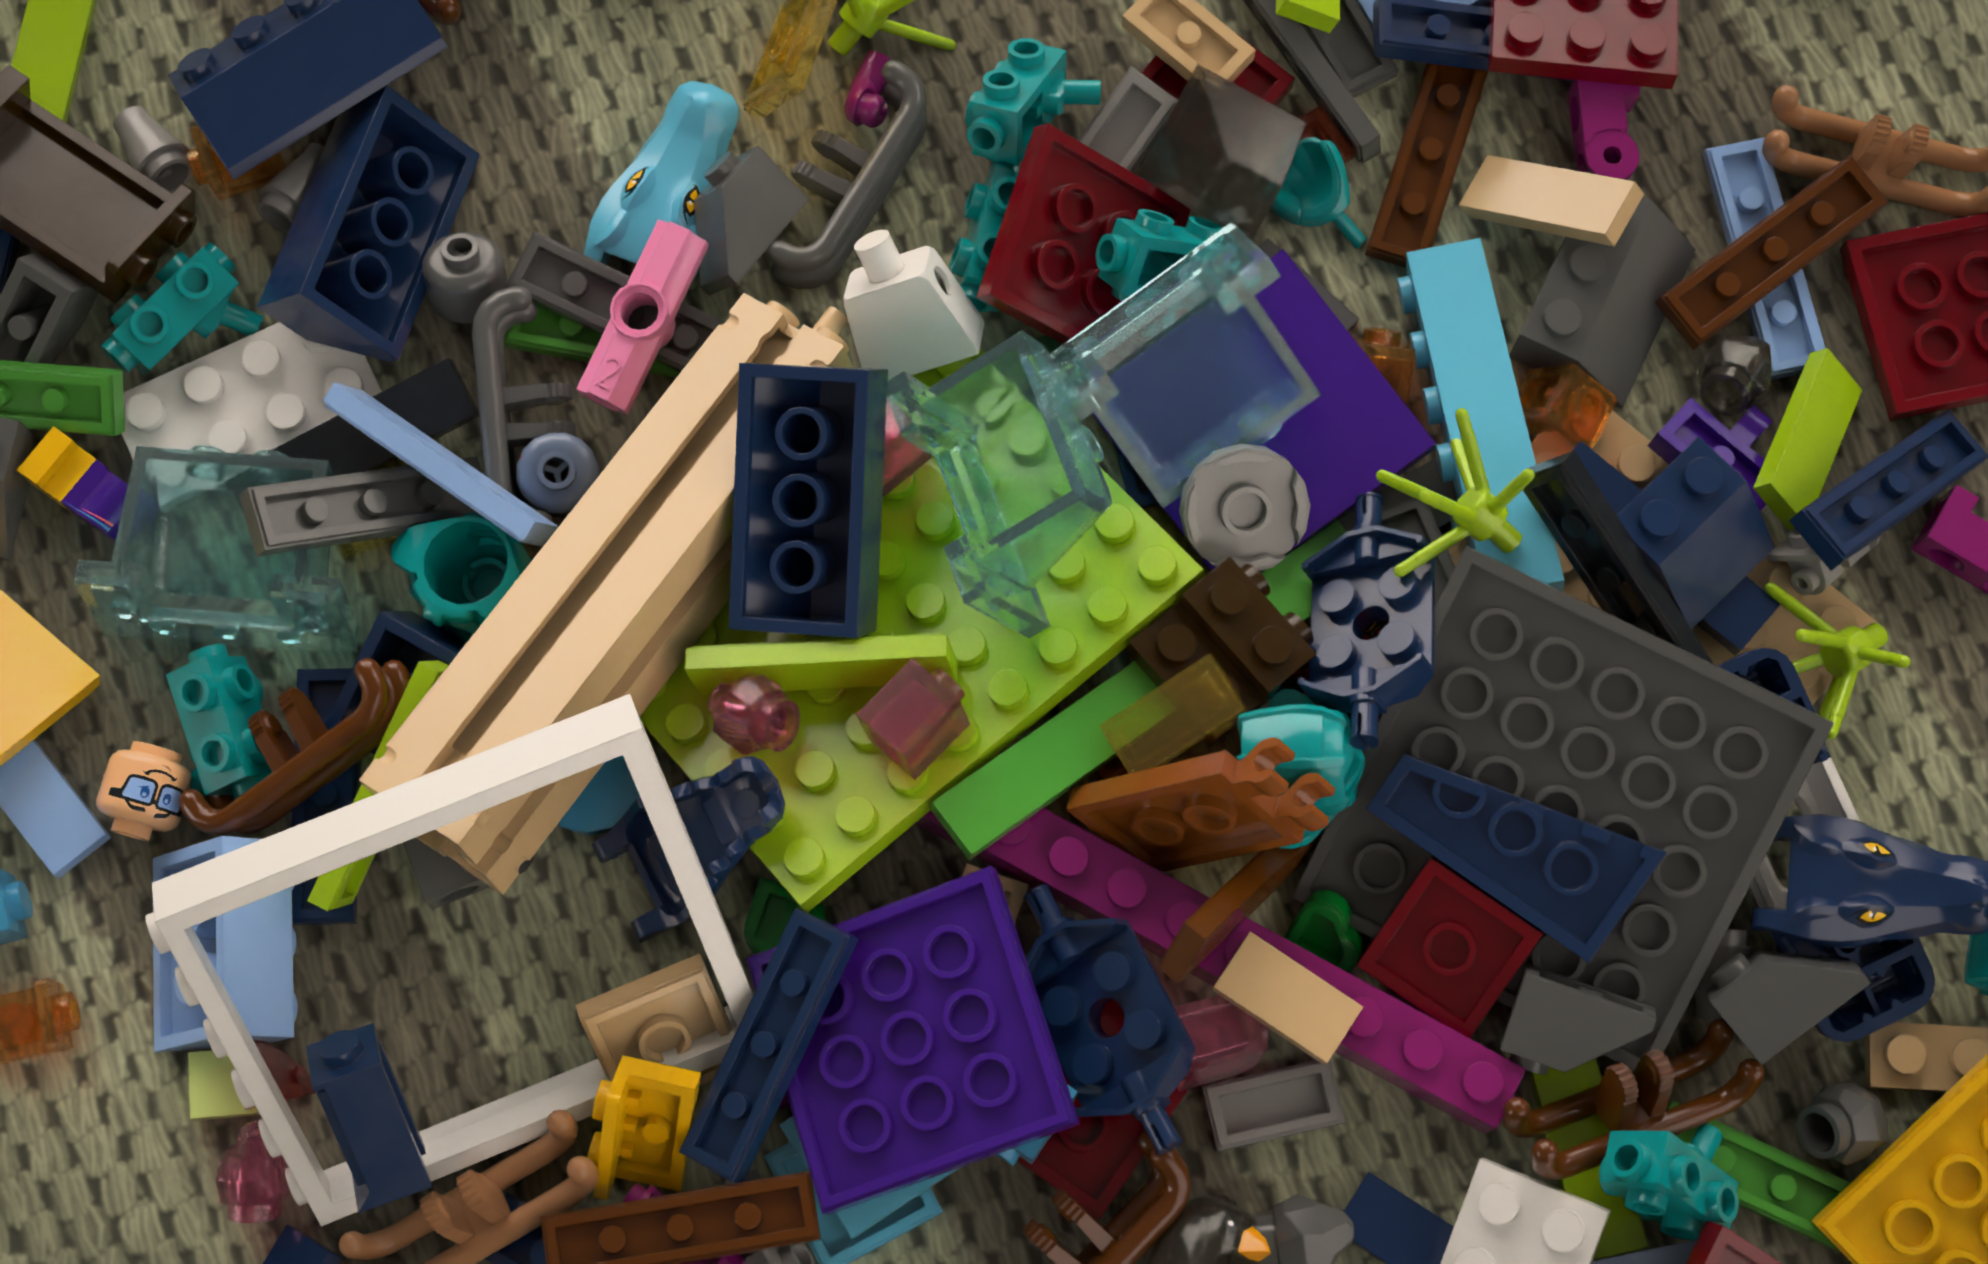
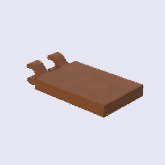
(1203, 807)

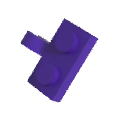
(1731, 444)

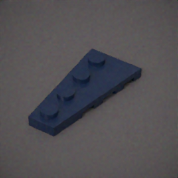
(1531, 858)

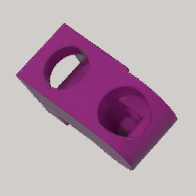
(1601, 128)
(1957, 538)

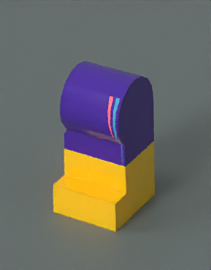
(76, 482)

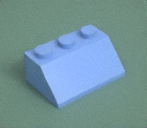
(249, 951)

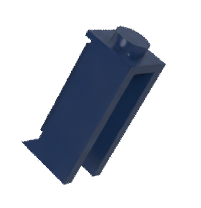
(368, 1116)

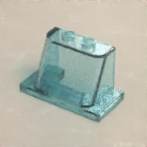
(1189, 364)
(1014, 470)
(190, 567)

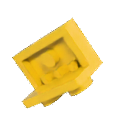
(643, 1125)

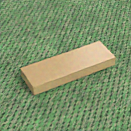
(1552, 200)

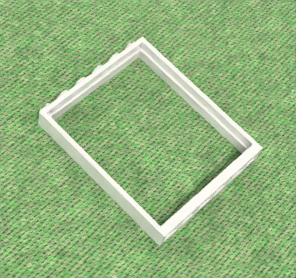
(390, 820)

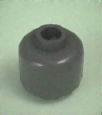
(462, 273)

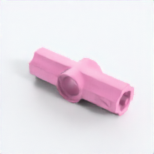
(658, 280)

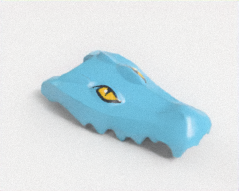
(665, 173)

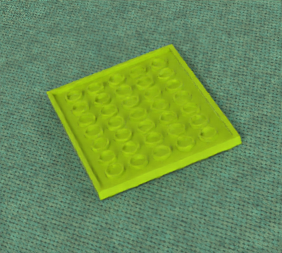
(836, 784)

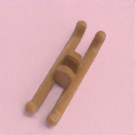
(1880, 152)
(477, 1211)

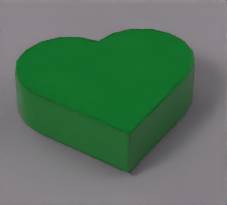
(770, 915)
(1325, 930)

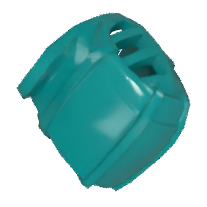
(459, 569)
(1319, 743)

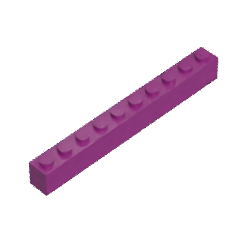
(1385, 1037)

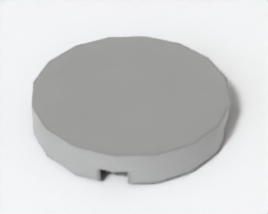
(1244, 506)

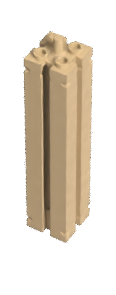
(606, 596)

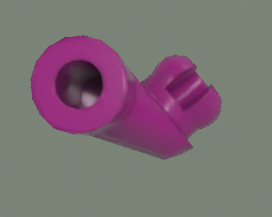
(864, 97)

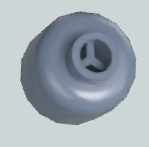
(534, 461)

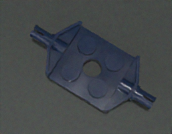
(1349, 593)
(1075, 975)

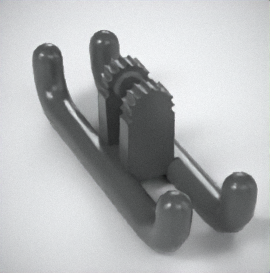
(856, 201)
(496, 399)

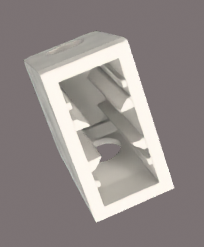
(908, 309)

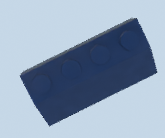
(298, 71)
(364, 226)
(808, 499)

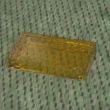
(1173, 716)

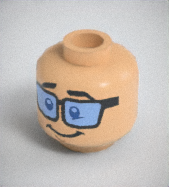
(143, 790)

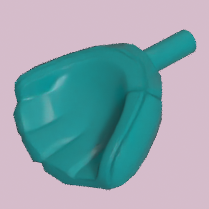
(1317, 190)

